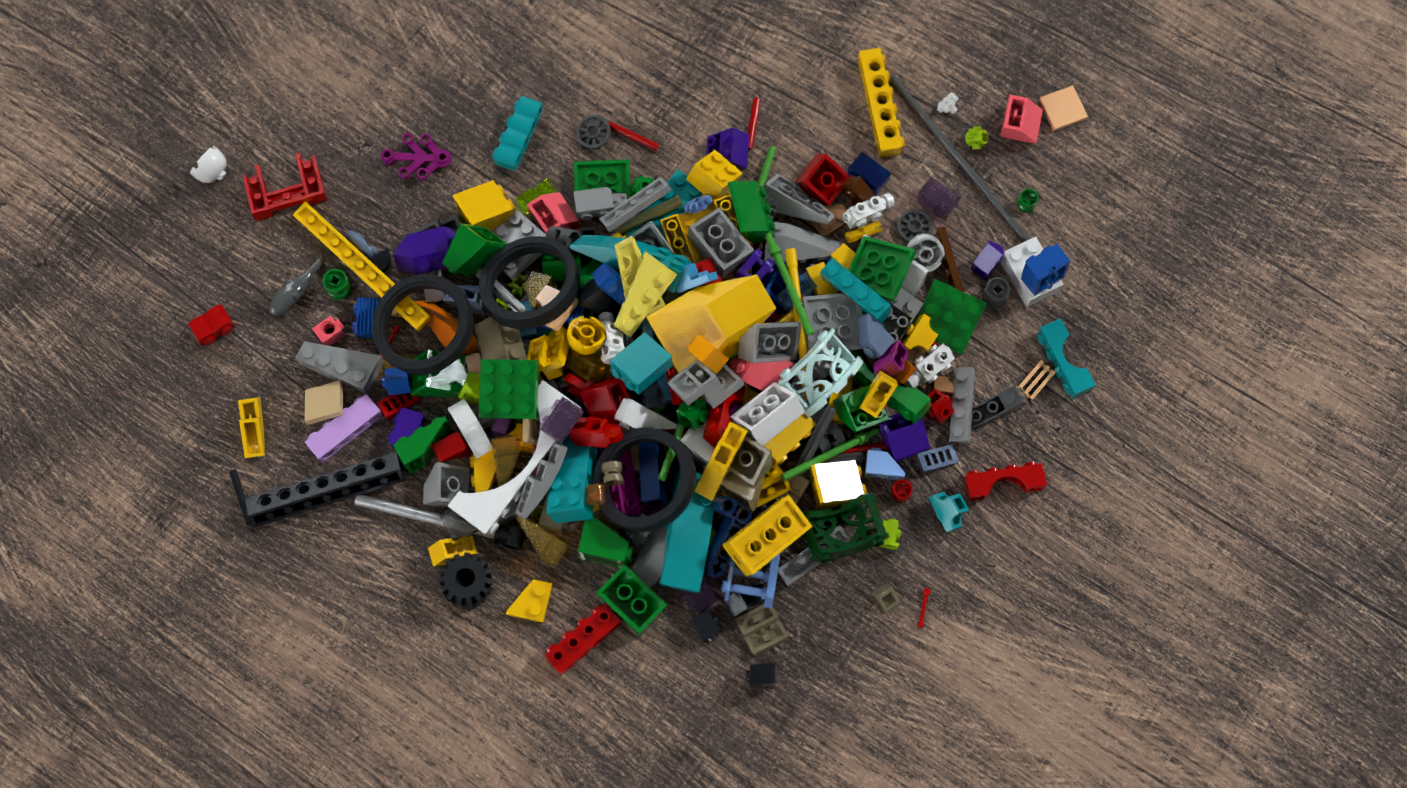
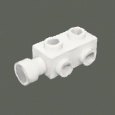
(869, 210)
(614, 338)
(932, 361)

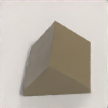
(751, 461)

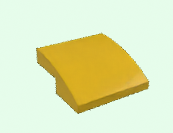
(549, 351)

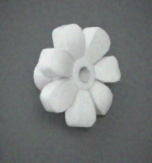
(948, 104)

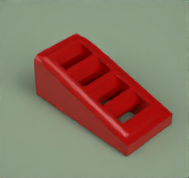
(389, 401)

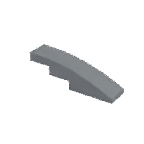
(537, 487)

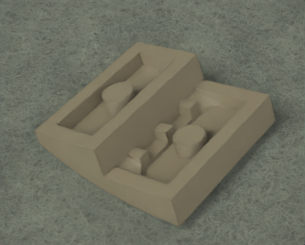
(762, 629)

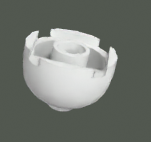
(210, 166)
(928, 251)

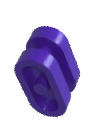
(766, 267)

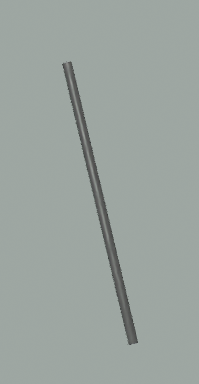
(960, 160)

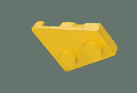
(532, 602)

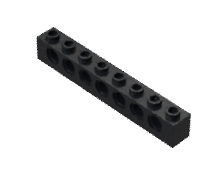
(324, 489)

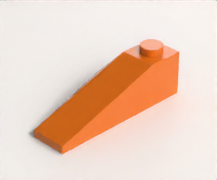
(445, 325)

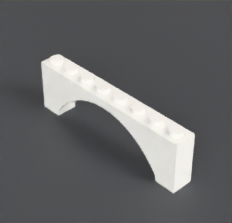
(488, 507)

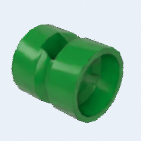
(337, 284)

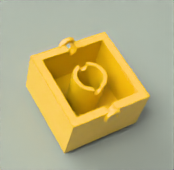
(713, 174)

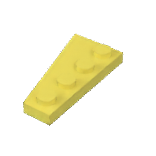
(629, 260)
(648, 286)

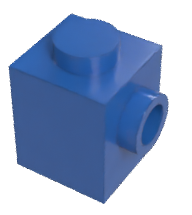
(396, 381)

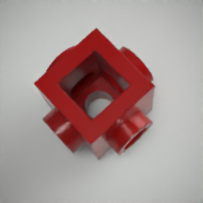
(940, 406)

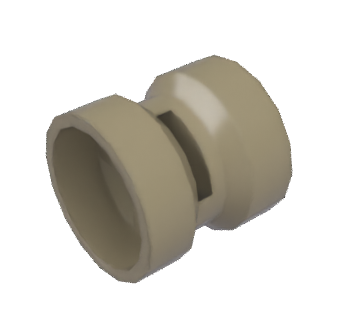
(612, 473)

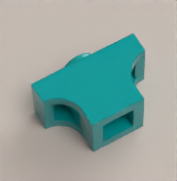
(949, 510)

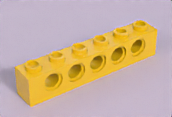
(875, 59)

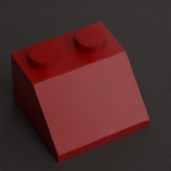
(822, 179)

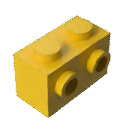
(773, 486)

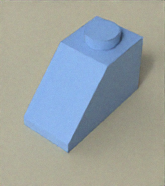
(882, 466)

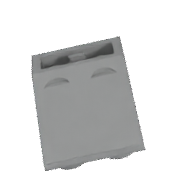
(902, 314)

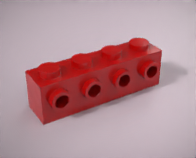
(582, 639)

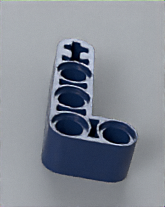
(729, 521)

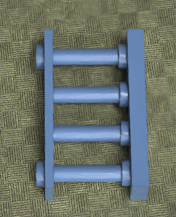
(768, 576)

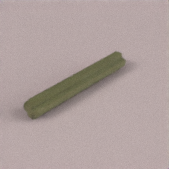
(650, 214)

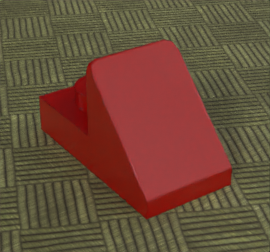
(451, 448)

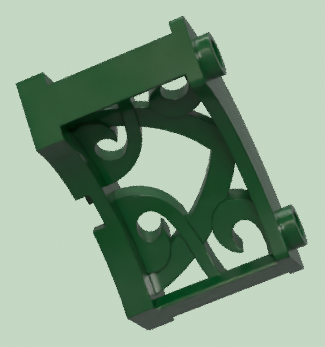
(855, 507)

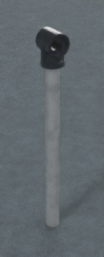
(510, 537)

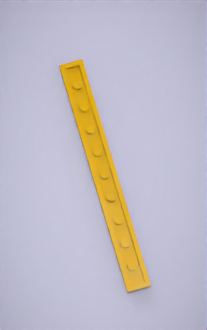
(358, 263)

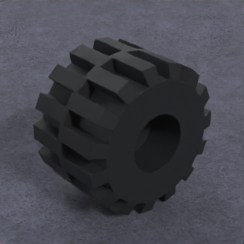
(460, 570)

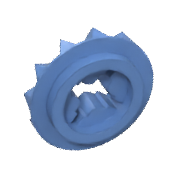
(697, 204)

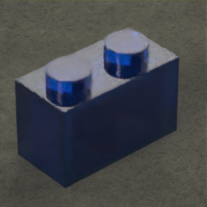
(870, 171)

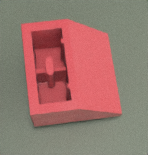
(1021, 119)
(551, 211)

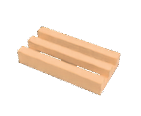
(1045, 369)

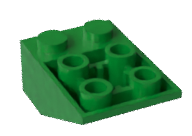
(417, 448)

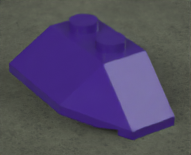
(423, 250)

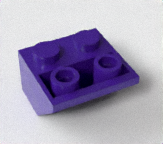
(731, 145)
(904, 437)

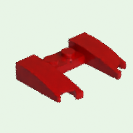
(264, 203)

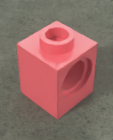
(329, 339)

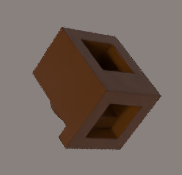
(857, 190)

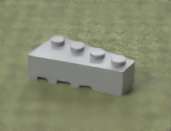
(351, 367)

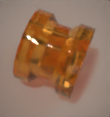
(595, 494)

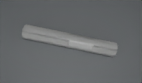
(505, 296)

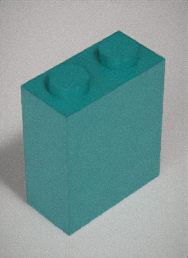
(641, 363)

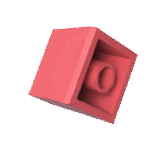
(759, 374)

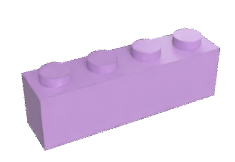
(344, 428)

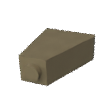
(741, 490)

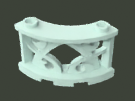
(847, 364)

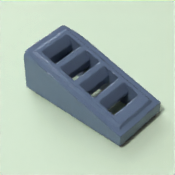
(926, 469)

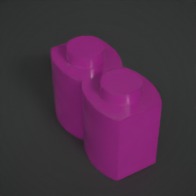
(892, 360)

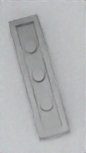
(635, 204)
(962, 404)
(802, 564)

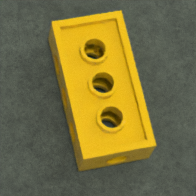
(779, 537)

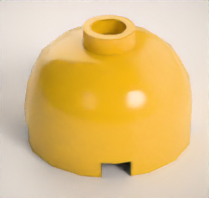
(586, 335)

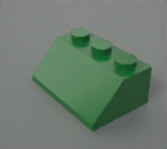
(751, 210)
(631, 600)

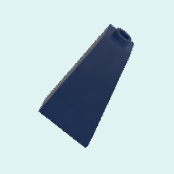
(651, 459)

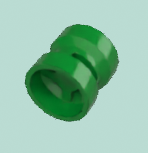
(1030, 197)

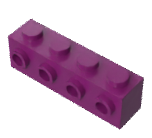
(625, 495)

